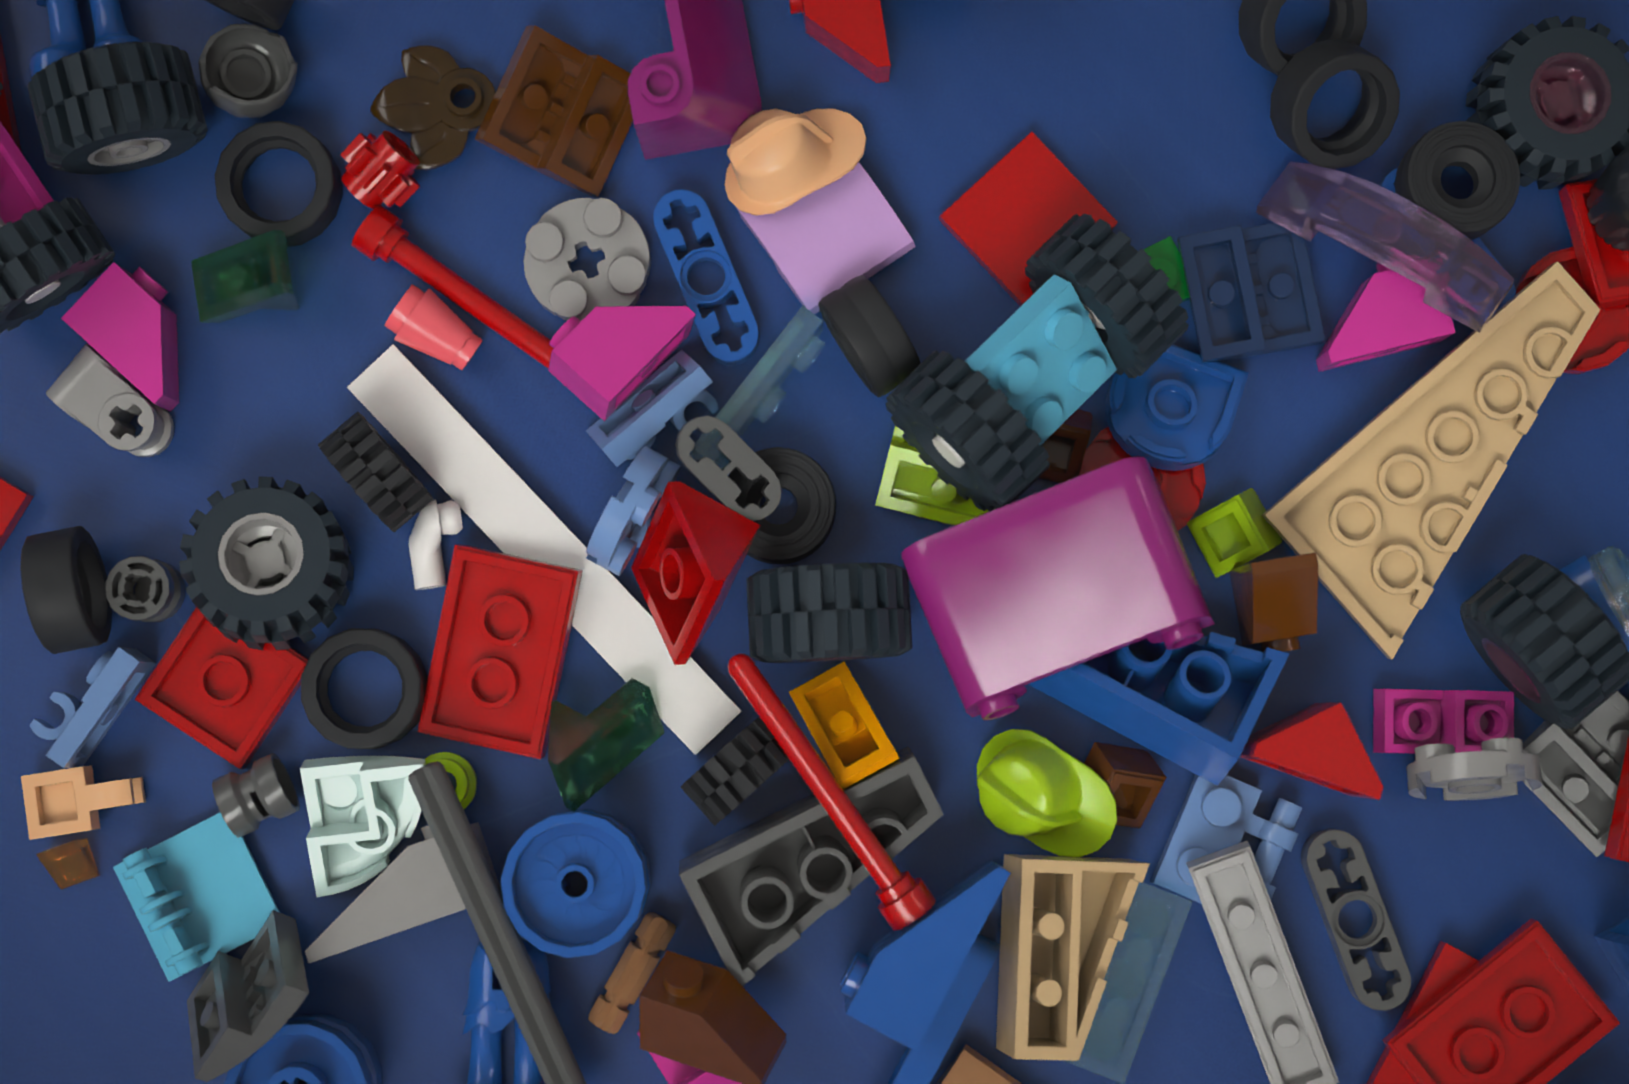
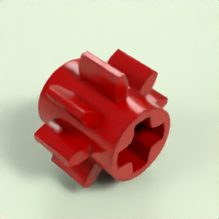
(380, 169)

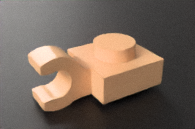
(70, 800)

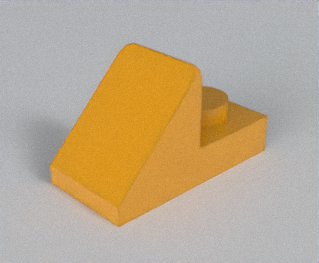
(843, 725)

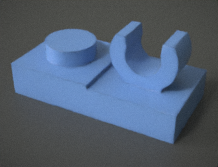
(651, 405)
(113, 684)

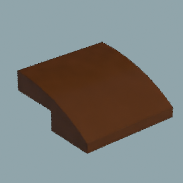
(559, 112)

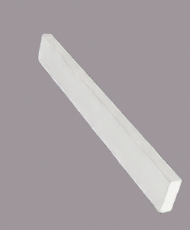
(529, 529)

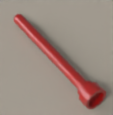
(385, 239)
(900, 895)

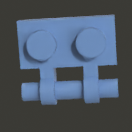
(1217, 819)

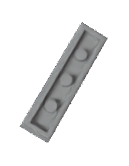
(1261, 967)

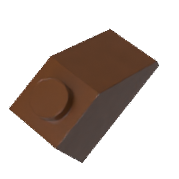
(1277, 601)
(707, 1021)

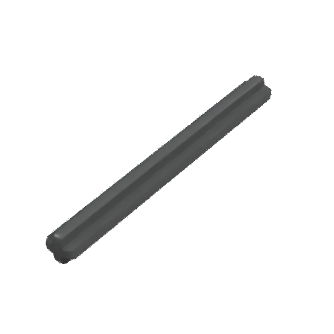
(494, 926)

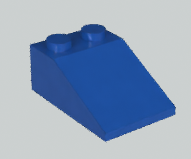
(914, 967)

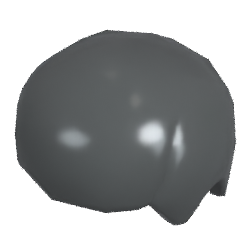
(247, 70)

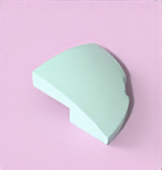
(356, 816)

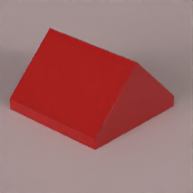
(690, 564)
(1319, 748)

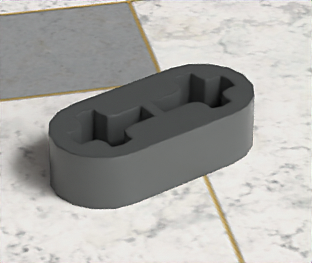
(739, 457)

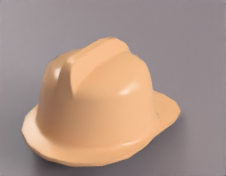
(789, 156)

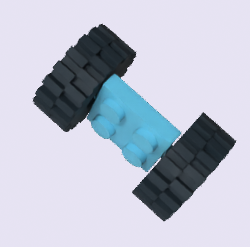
(1090, 316)

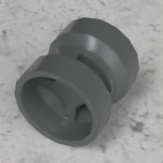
(157, 591)
(255, 795)

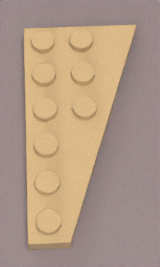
(1421, 470)

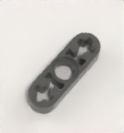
(1356, 969)

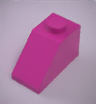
(1384, 320)
(132, 331)
(615, 351)

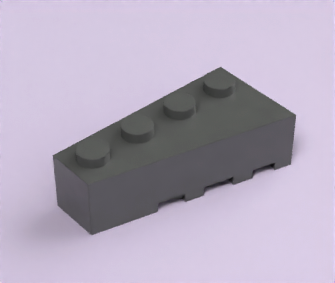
(796, 865)

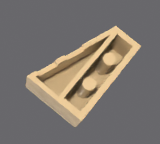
(1056, 948)

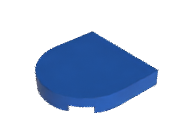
(1175, 409)

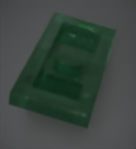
(246, 278)
(598, 746)

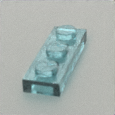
(760, 391)
(1133, 981)

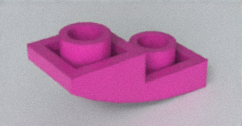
(1453, 717)

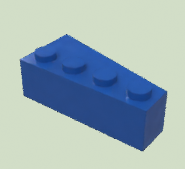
(1179, 702)

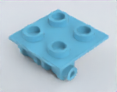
(196, 895)

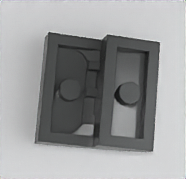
(1583, 769)
(246, 999)

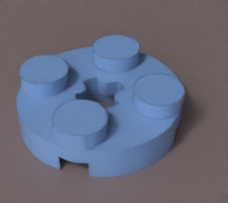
(631, 511)

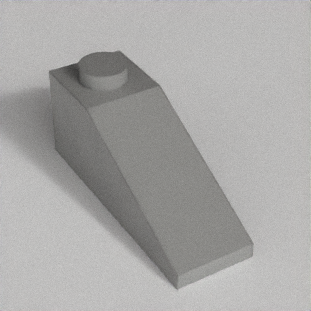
(404, 895)

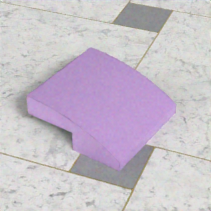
(832, 237)

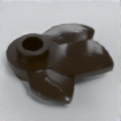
(426, 108)

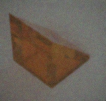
(69, 863)

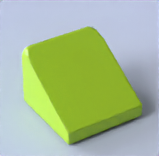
(1233, 532)

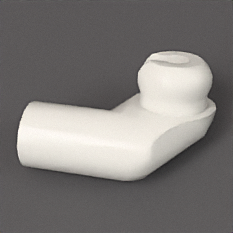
(426, 542)

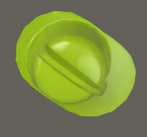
(1044, 794)

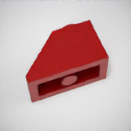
(849, 30)

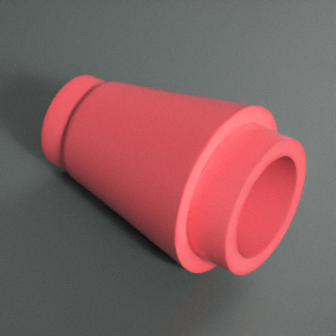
(432, 328)

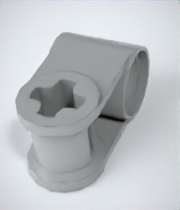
(107, 402)

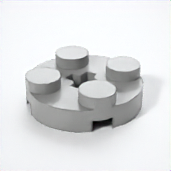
(600, 226)
(1473, 773)

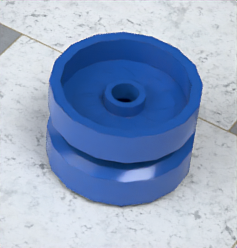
(539, 895)
(314, 1050)

